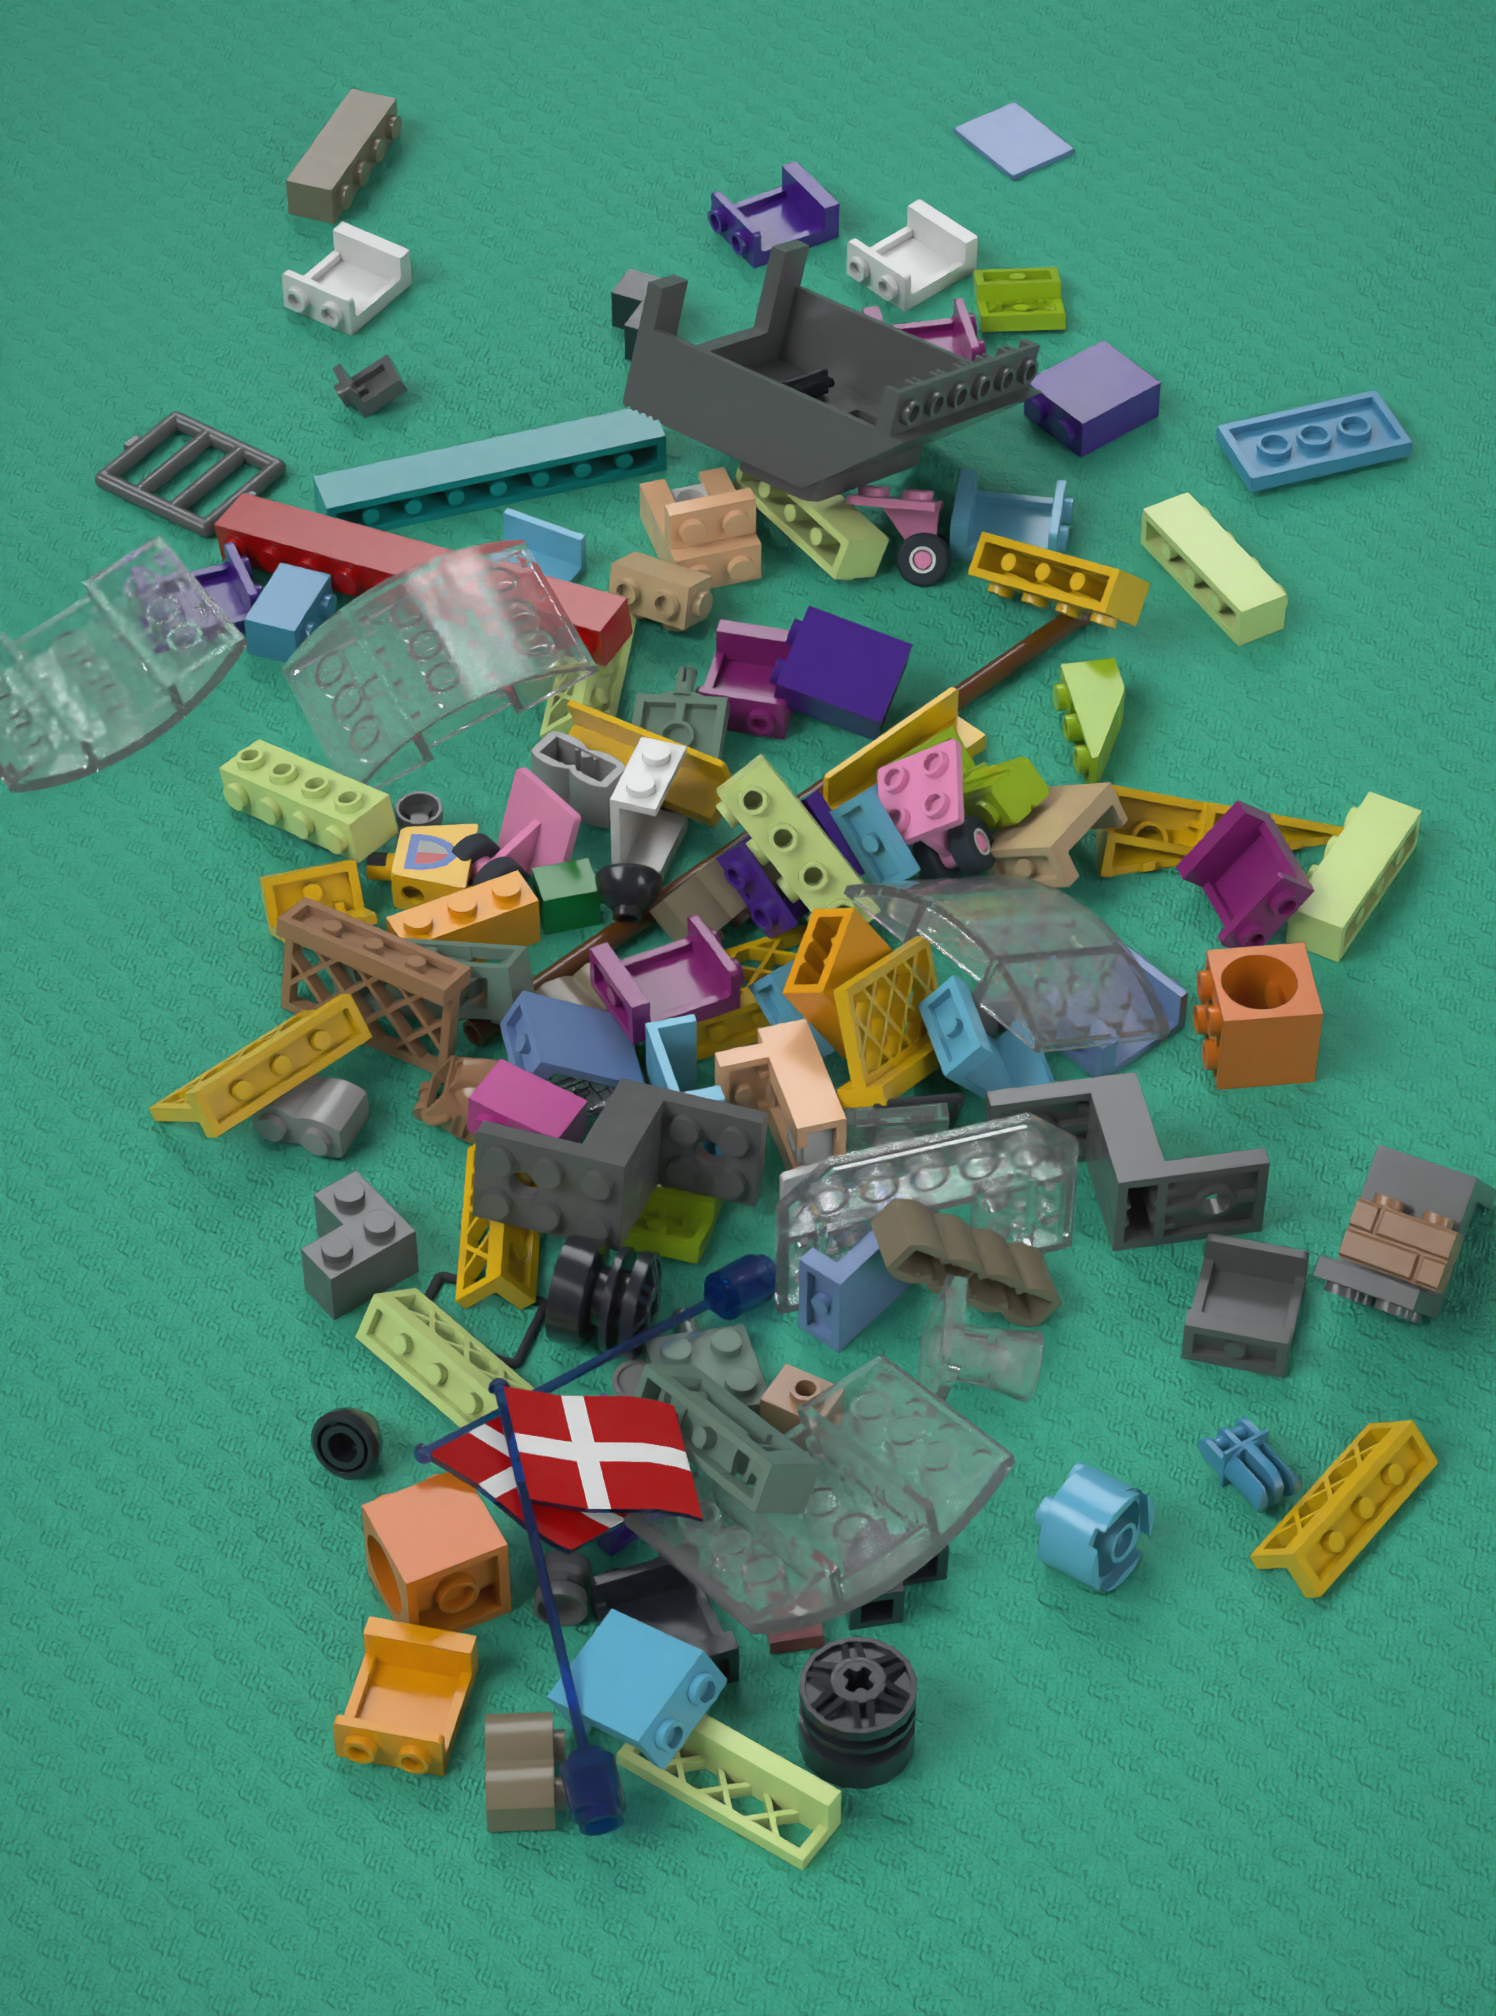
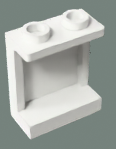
(916, 259)
(351, 281)

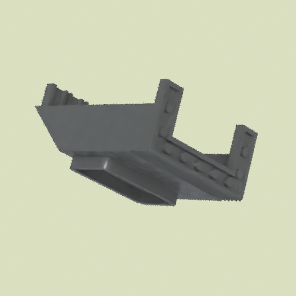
(873, 423)

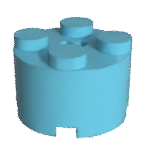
(1093, 1527)

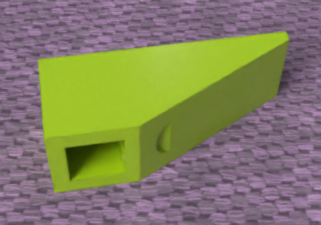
(1093, 709)

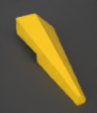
(1167, 827)

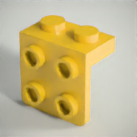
(329, 884)

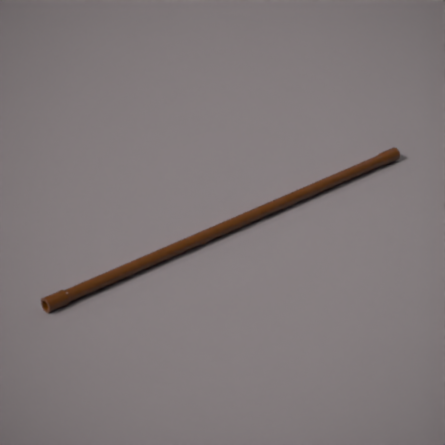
(616, 934)

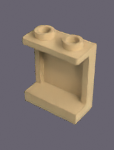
(1041, 841)

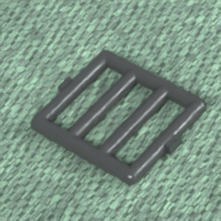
(203, 437)

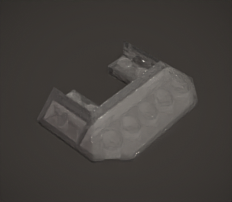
(1009, 1169)

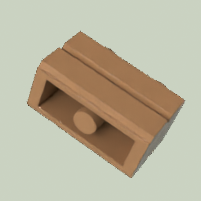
(1402, 1244)

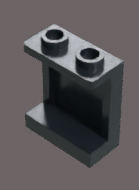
(668, 1602)

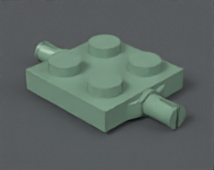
(685, 716)
(719, 1352)

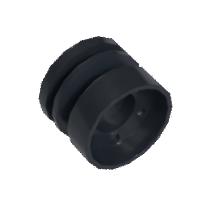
(593, 1295)
(857, 1712)

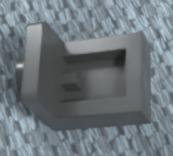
(370, 387)

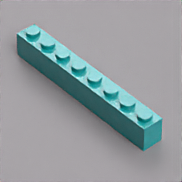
(494, 471)

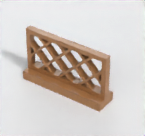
(376, 957)

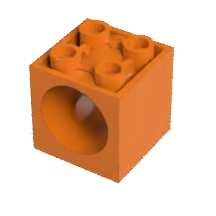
(1258, 1016)
(437, 1555)

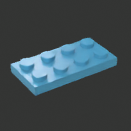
(1313, 440)

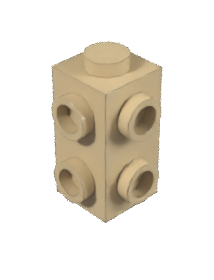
(662, 590)

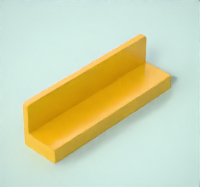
(858, 771)
(696, 781)

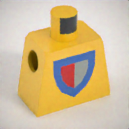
(423, 864)

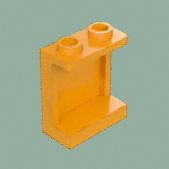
(407, 1697)

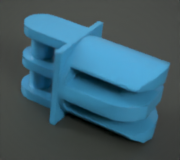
(1249, 1464)

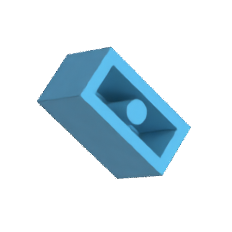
(288, 611)

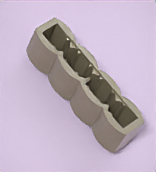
(709, 897)
(1001, 1274)

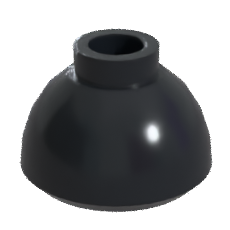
(628, 889)
(347, 1442)

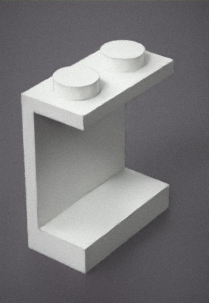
(638, 826)

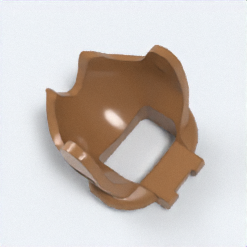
(450, 1110)

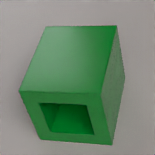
(566, 896)

